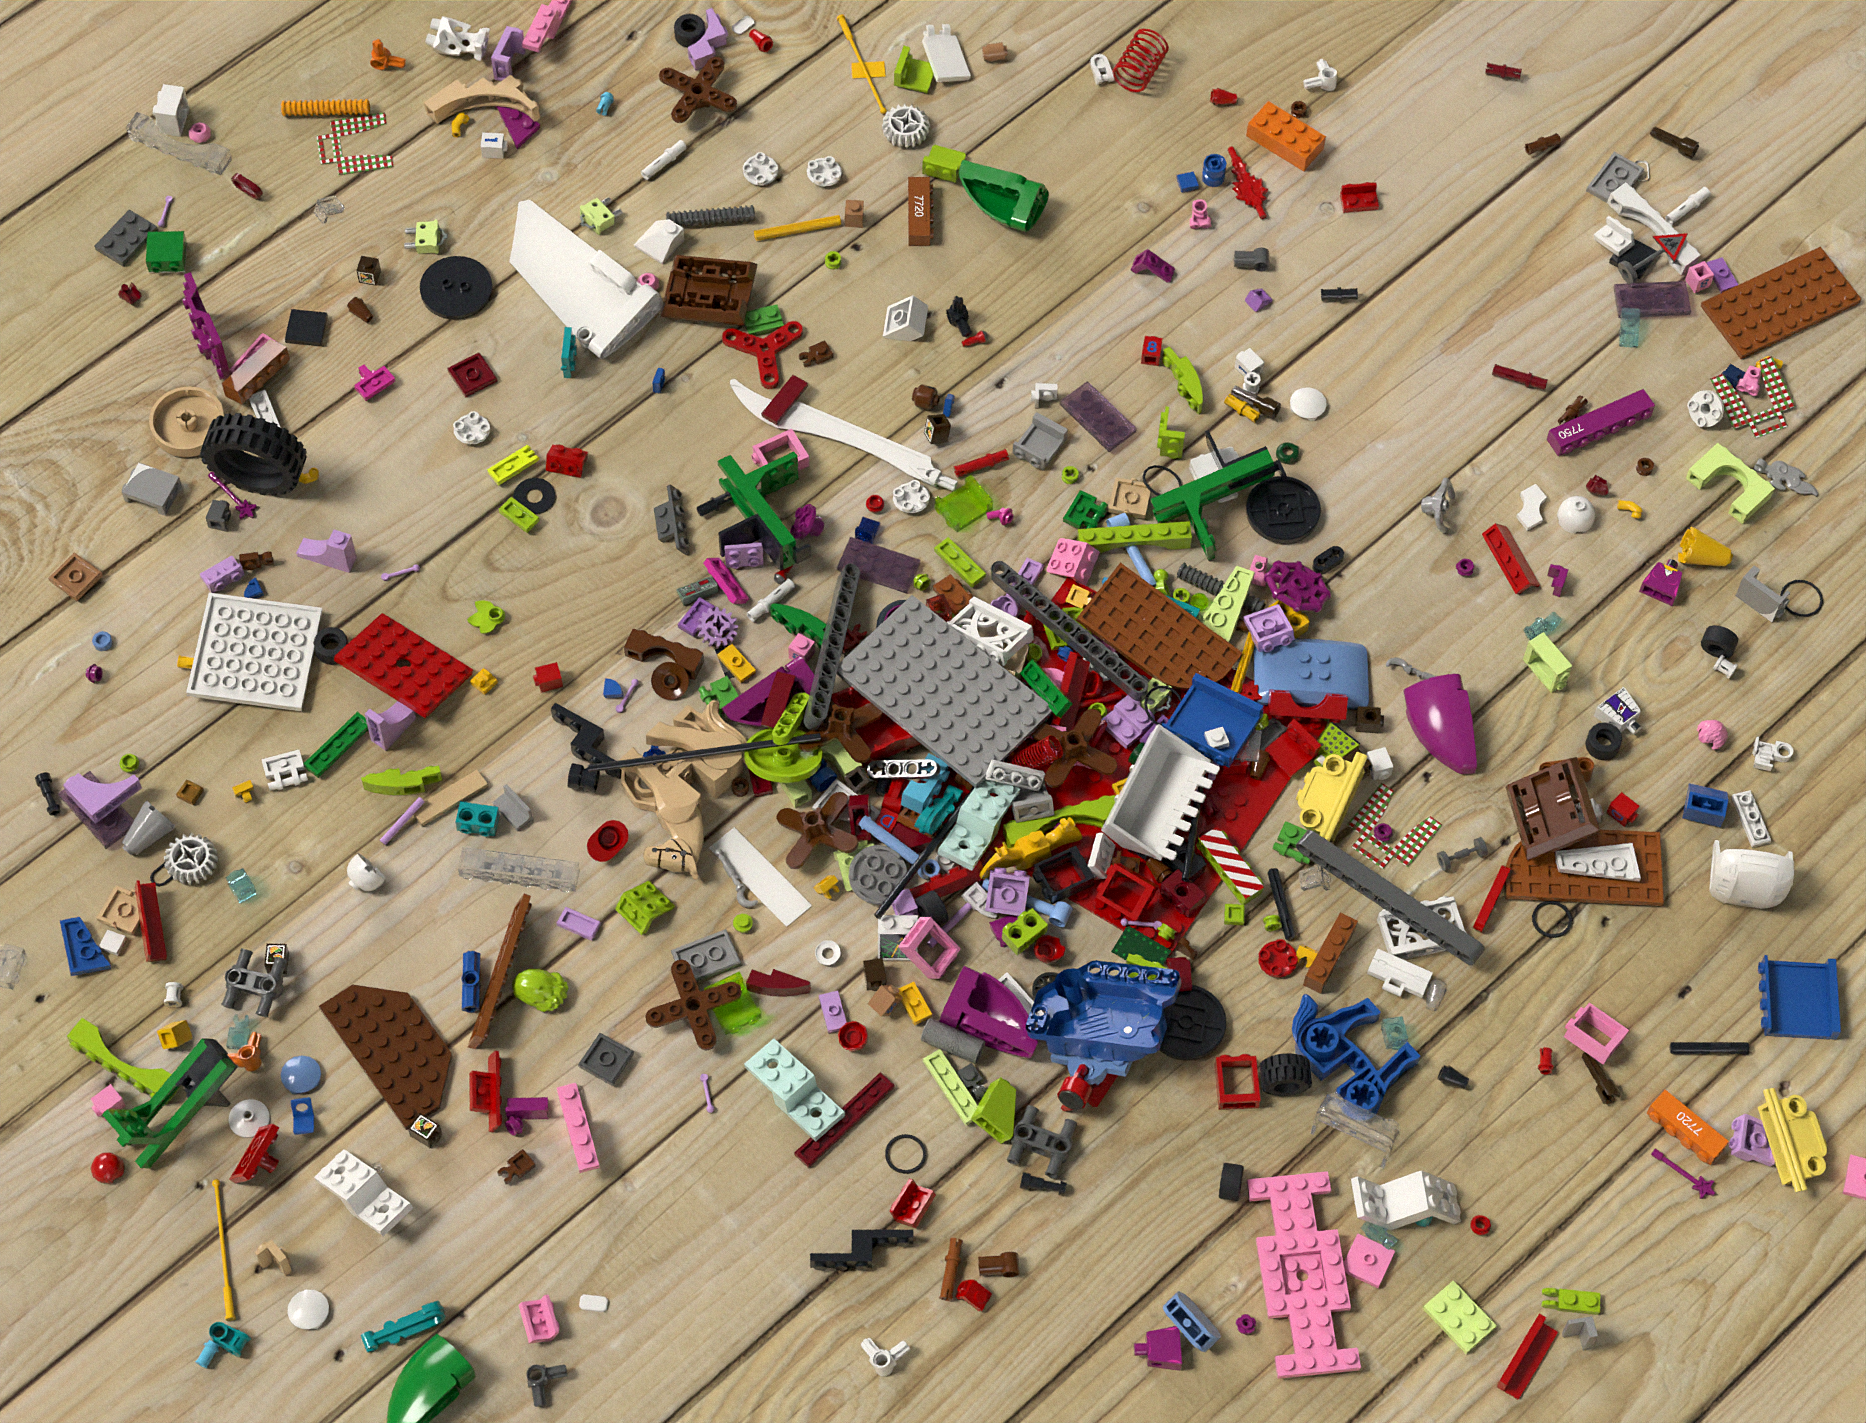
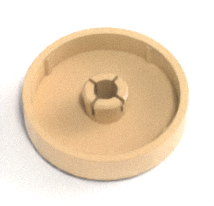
(172, 412)

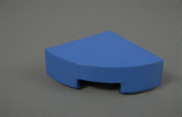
(949, 400)
(253, 590)
(612, 689)

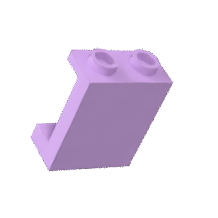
(508, 45)

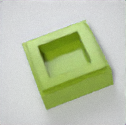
(1234, 914)

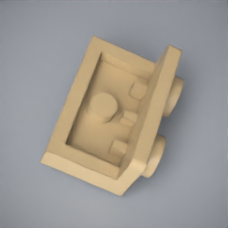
(269, 1252)

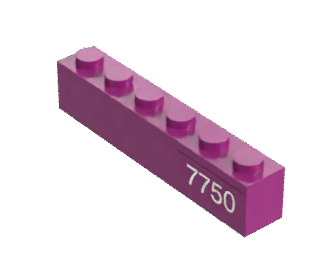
(1600, 422)

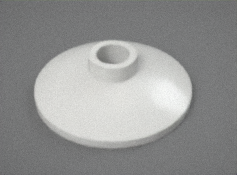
(244, 1126)

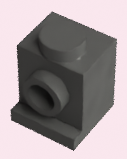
(218, 515)

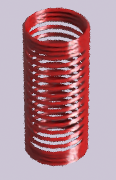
(1049, 753)

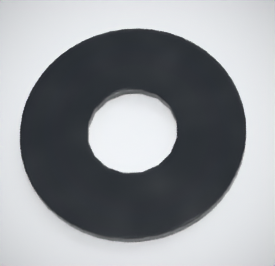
(535, 484)

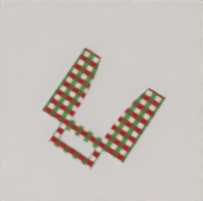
(349, 126)
(1736, 409)
(1407, 848)

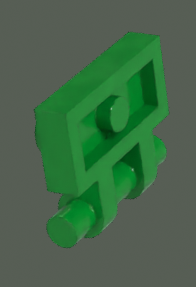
(1080, 509)

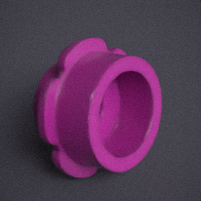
(1465, 563)
(94, 673)
(1383, 828)
(514, 1125)
(1245, 1329)

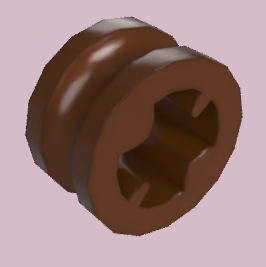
(1297, 113)
(1642, 471)
(740, 793)

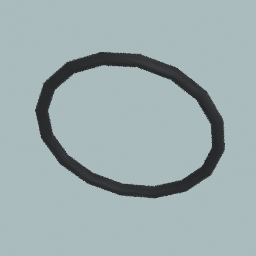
(1158, 466)
(1807, 582)
(1147, 696)

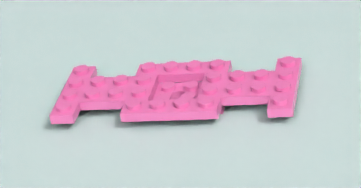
(1296, 1250)

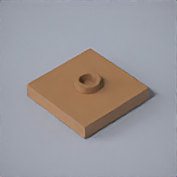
(75, 576)

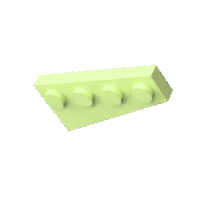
(1228, 604)

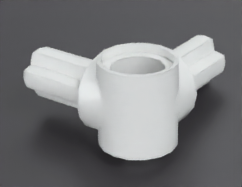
(1326, 78)
(878, 1355)

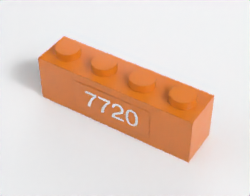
(1687, 1127)

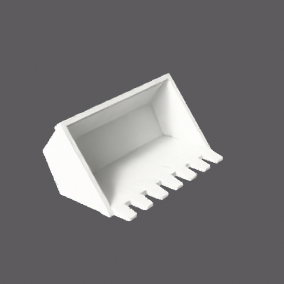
(1159, 796)

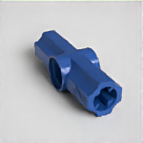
(471, 992)

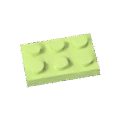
(1459, 1317)

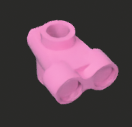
(1200, 218)
(1750, 381)
(1259, 573)

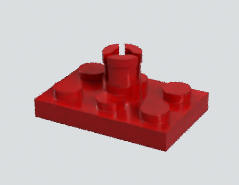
(257, 1155)

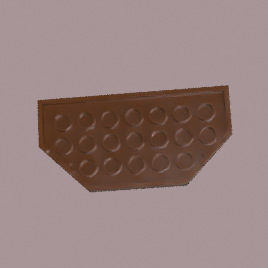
(392, 1047)

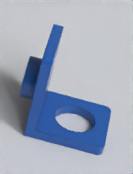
(302, 1120)

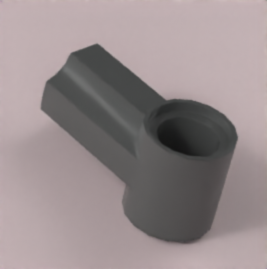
(1257, 259)

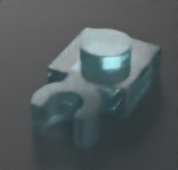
(238, 1035)
(1379, 1233)

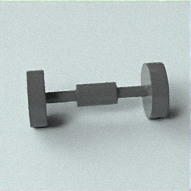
(1479, 846)

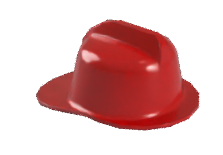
(607, 840)

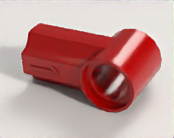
(892, 800)

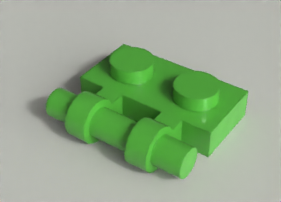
(722, 690)
(1290, 835)

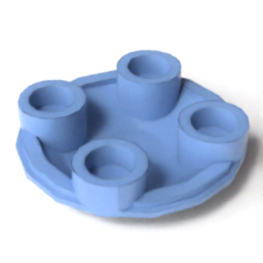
(300, 1074)

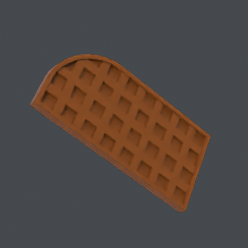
(1156, 632)
(1543, 882)

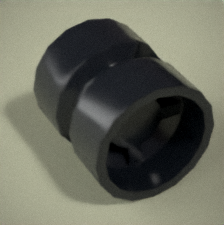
(580, 777)

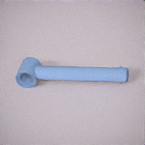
(1133, 551)
(892, 842)
(1058, 913)

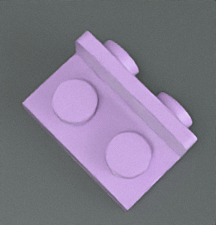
(222, 574)

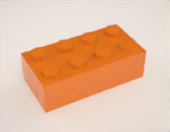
(1286, 136)

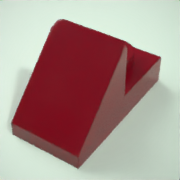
(1183, 966)

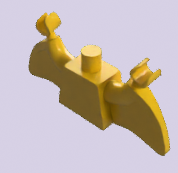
(1032, 848)

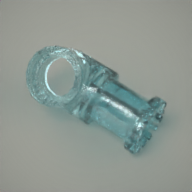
(1542, 625)

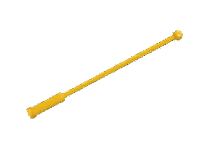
(841, 19)
(227, 1290)

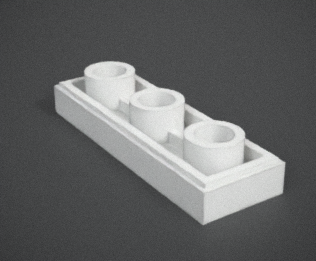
(1015, 775)
(1754, 828)

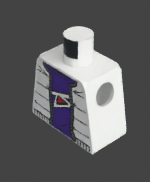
(1620, 711)

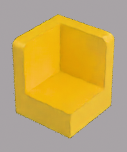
(174, 1034)

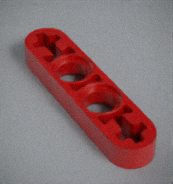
(1491, 898)

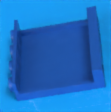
(1211, 707)
(1799, 999)

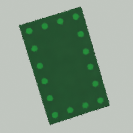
(1137, 943)

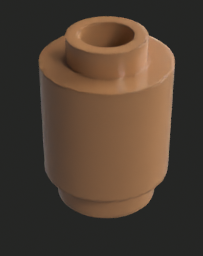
(994, 52)

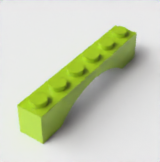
(1167, 535)
(1087, 812)
(89, 1040)

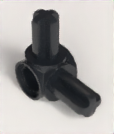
(958, 316)

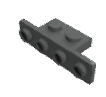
(671, 522)

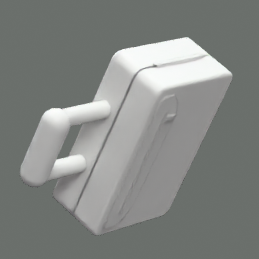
(1205, 465)

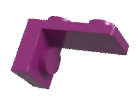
(1154, 263)

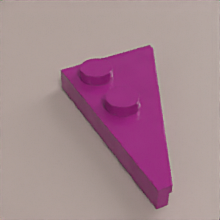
(519, 125)

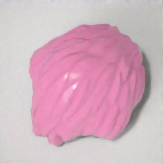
(1712, 732)

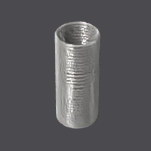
(947, 1039)

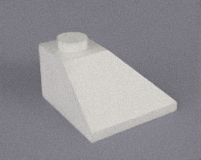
(661, 240)

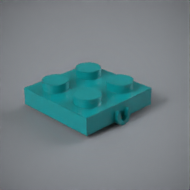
(569, 350)

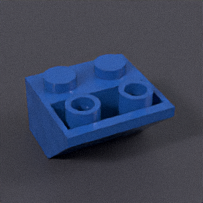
(1705, 805)

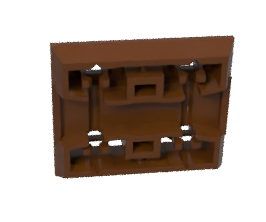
(709, 295)
(1549, 809)

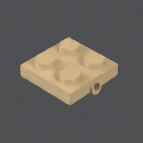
(1129, 498)
(121, 911)

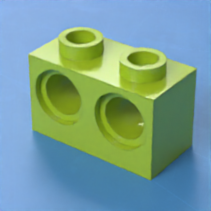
(1028, 934)

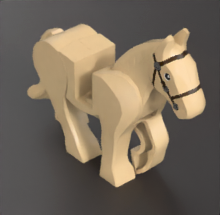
(671, 796)

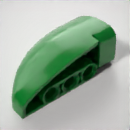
(1004, 195)
(428, 1383)

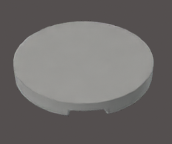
(876, 873)

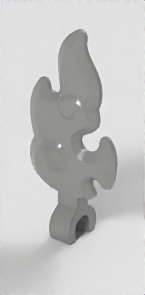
(1781, 471)

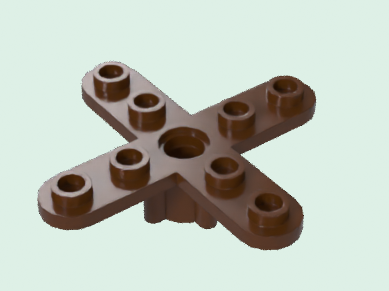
(698, 91)
(842, 725)
(1081, 752)
(817, 828)
(689, 997)

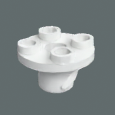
(1706, 408)

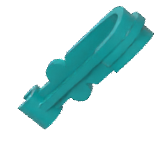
(934, 815)
(407, 1326)

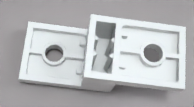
(363, 1192)

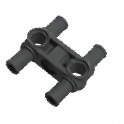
(254, 982)
(1042, 1141)

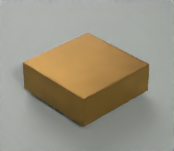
(189, 792)

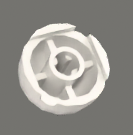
(1576, 514)
(363, 874)

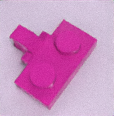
(373, 381)

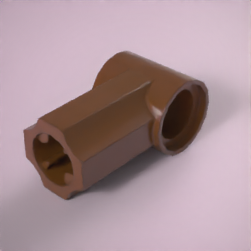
(1005, 1265)

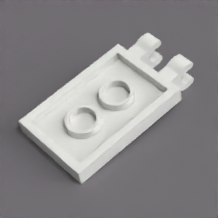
(945, 55)

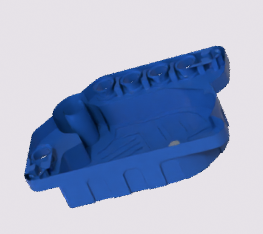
(1086, 1022)

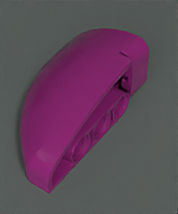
(750, 705)
(1443, 721)
(989, 1012)

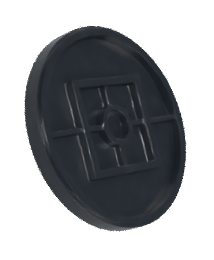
(456, 287)
(1283, 509)
(1193, 1025)

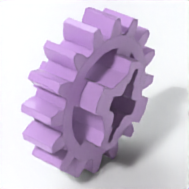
(722, 621)

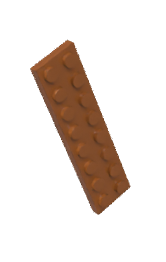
(499, 974)

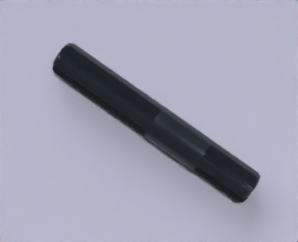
(1281, 904)
(1709, 1047)

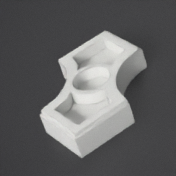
(1532, 500)

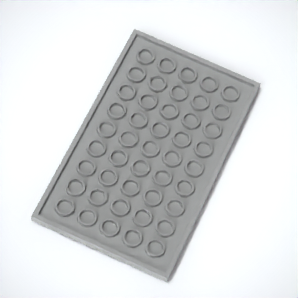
(943, 690)

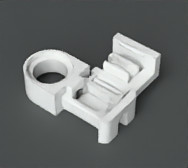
(1767, 752)

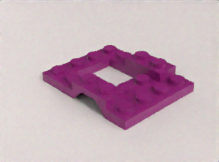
(204, 328)

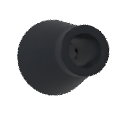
(1452, 1077)

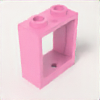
(787, 437)
(914, 938)
(1603, 1023)

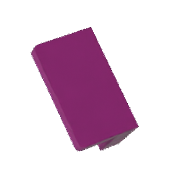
(527, 1108)

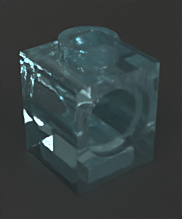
(241, 885)
(1394, 1025)

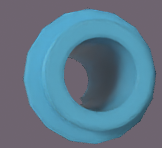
(606, 100)
(207, 1353)

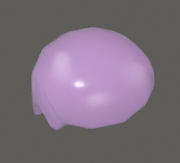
(1007, 604)

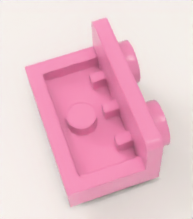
(539, 1320)

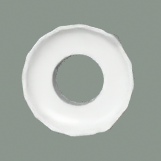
(827, 944)

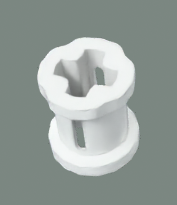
(1251, 382)
(1725, 666)
(173, 994)

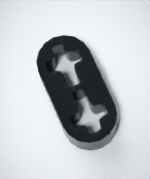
(1330, 562)

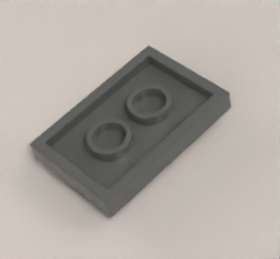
(125, 238)

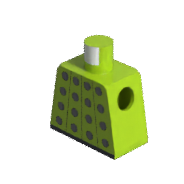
(1335, 742)

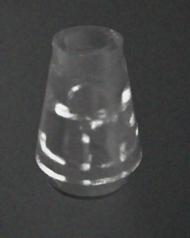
(1435, 994)

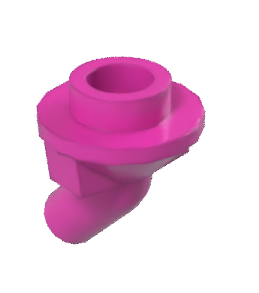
(1004, 515)

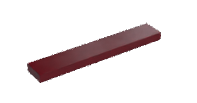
(854, 1111)

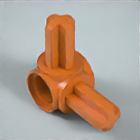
(382, 57)
(249, 1055)

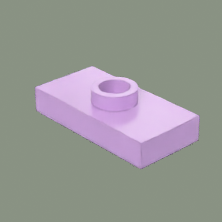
(832, 1011)

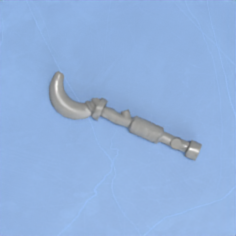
(1398, 661)
(740, 888)

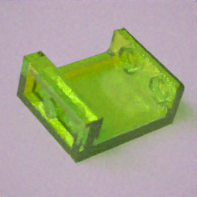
(964, 504)
(738, 1013)

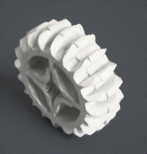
(913, 120)
(201, 848)

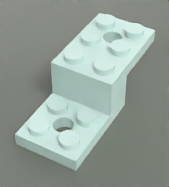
(978, 823)
(794, 1089)

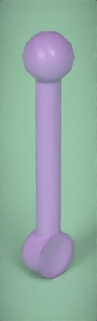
(169, 199)
(385, 577)
(619, 708)
(1125, 922)
(704, 1078)

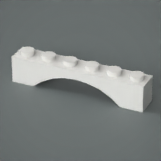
(1630, 204)

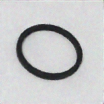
(1547, 934)
(910, 1137)

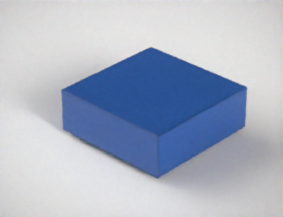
(1187, 181)
(658, 380)

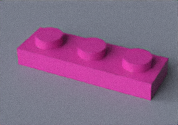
(726, 581)

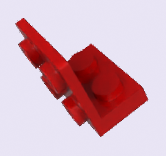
(1293, 748)

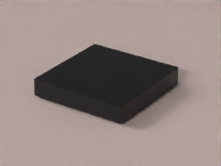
(1634, 256)
(306, 327)

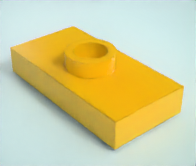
(736, 663)

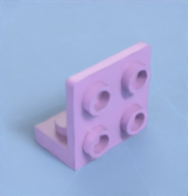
(744, 555)

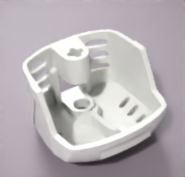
(1750, 877)

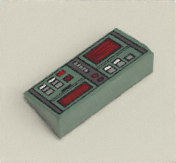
(701, 588)

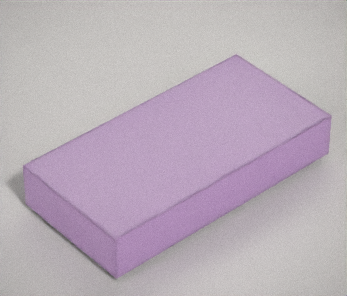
(578, 923)

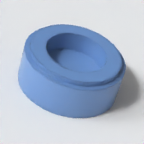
(102, 641)

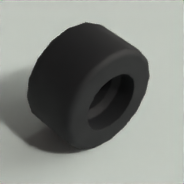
(686, 22)
(327, 636)
(1719, 641)
(1607, 731)
(932, 906)
(1231, 1181)

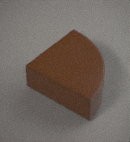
(1184, 948)

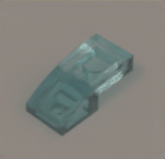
(1629, 327)

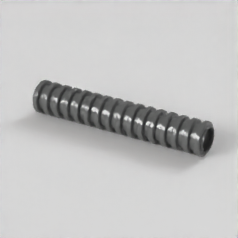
(712, 216)
(1215, 586)

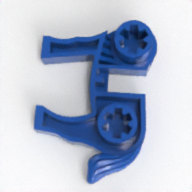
(1327, 1048)

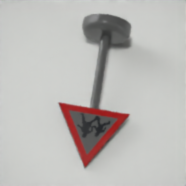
(1669, 243)

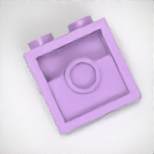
(1269, 628)
(1128, 721)
(1007, 891)
(1750, 1140)

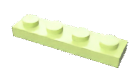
(951, 1085)

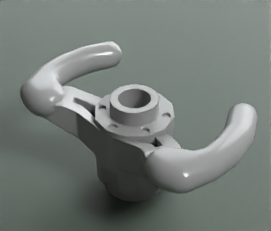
(1438, 505)

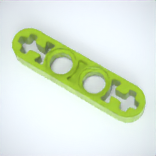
(788, 718)

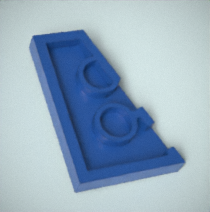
(81, 949)

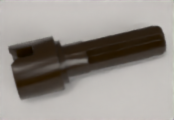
(1685, 146)
(1266, 406)
(1605, 1087)

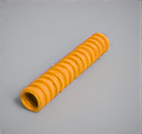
(325, 107)

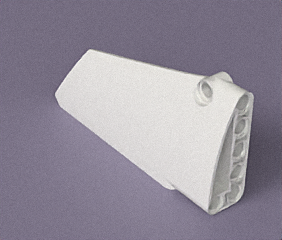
(580, 283)

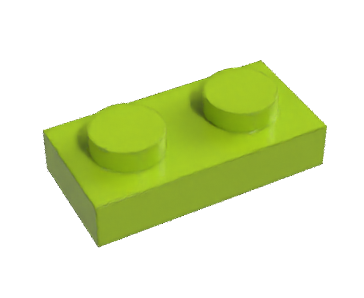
(519, 514)

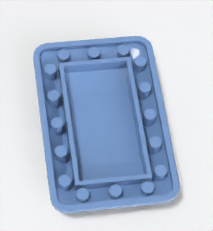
(1312, 669)

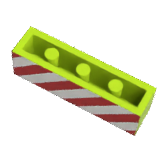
(1230, 866)

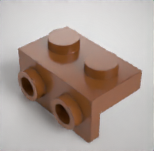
(954, 593)

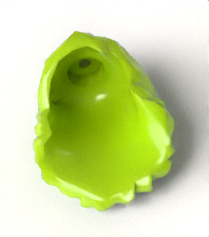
(540, 989)

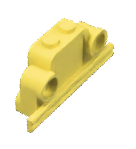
(1329, 794)
(1793, 1138)

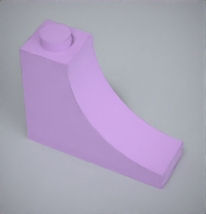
(334, 552)
(389, 725)
(97, 798)

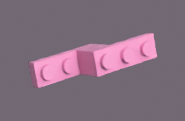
(545, 24)
(578, 1127)

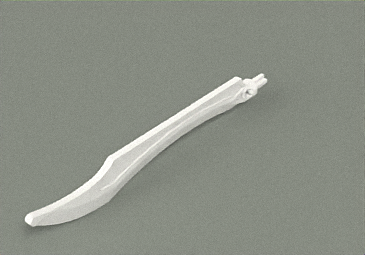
(813, 421)

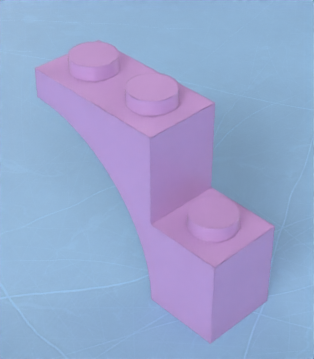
(705, 48)

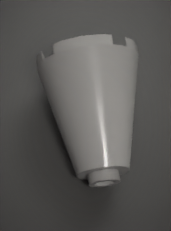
(146, 829)

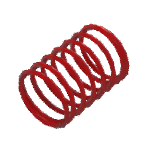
(1146, 80)

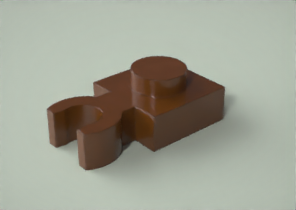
(819, 353)
(254, 560)
(518, 1165)

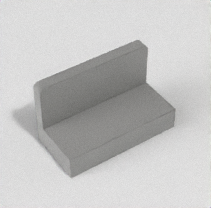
(513, 808)
(1584, 1328)

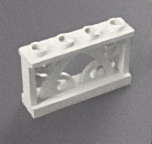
(992, 616)
(1421, 947)

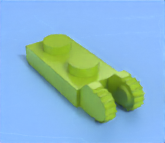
(1572, 1301)

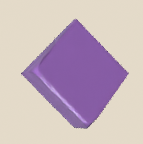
(1258, 299)

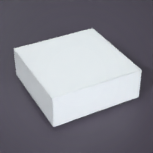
(112, 942)

